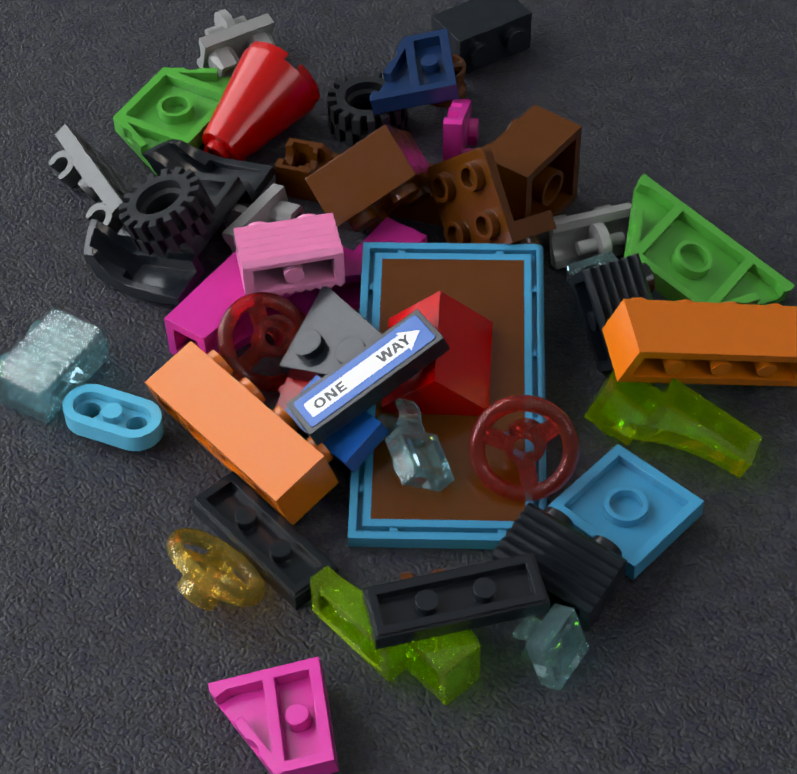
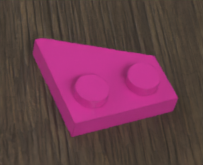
(459, 129)
(282, 716)

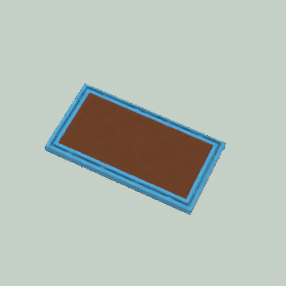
(505, 288)

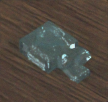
(415, 454)

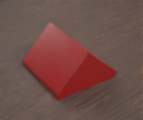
(460, 377)

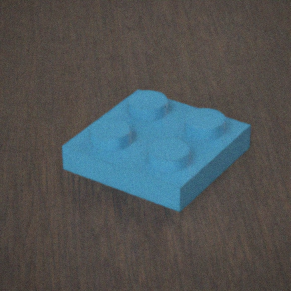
(630, 507)

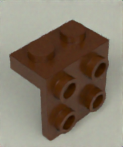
(476, 205)

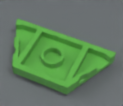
(169, 107)
(694, 256)

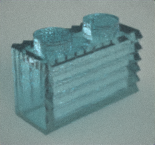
(50, 363)

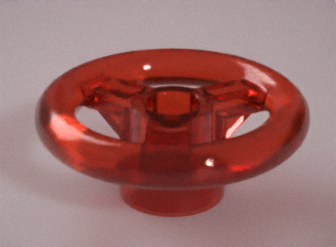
(280, 327)
(524, 428)

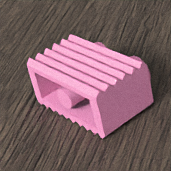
(290, 254)

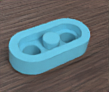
(118, 420)

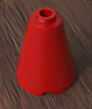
(259, 102)

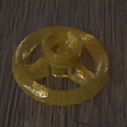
(209, 576)

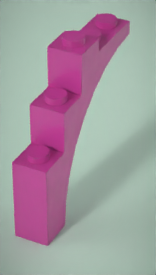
(201, 311)

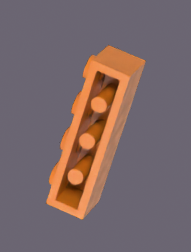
(703, 342)
(243, 431)

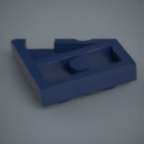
(418, 74)

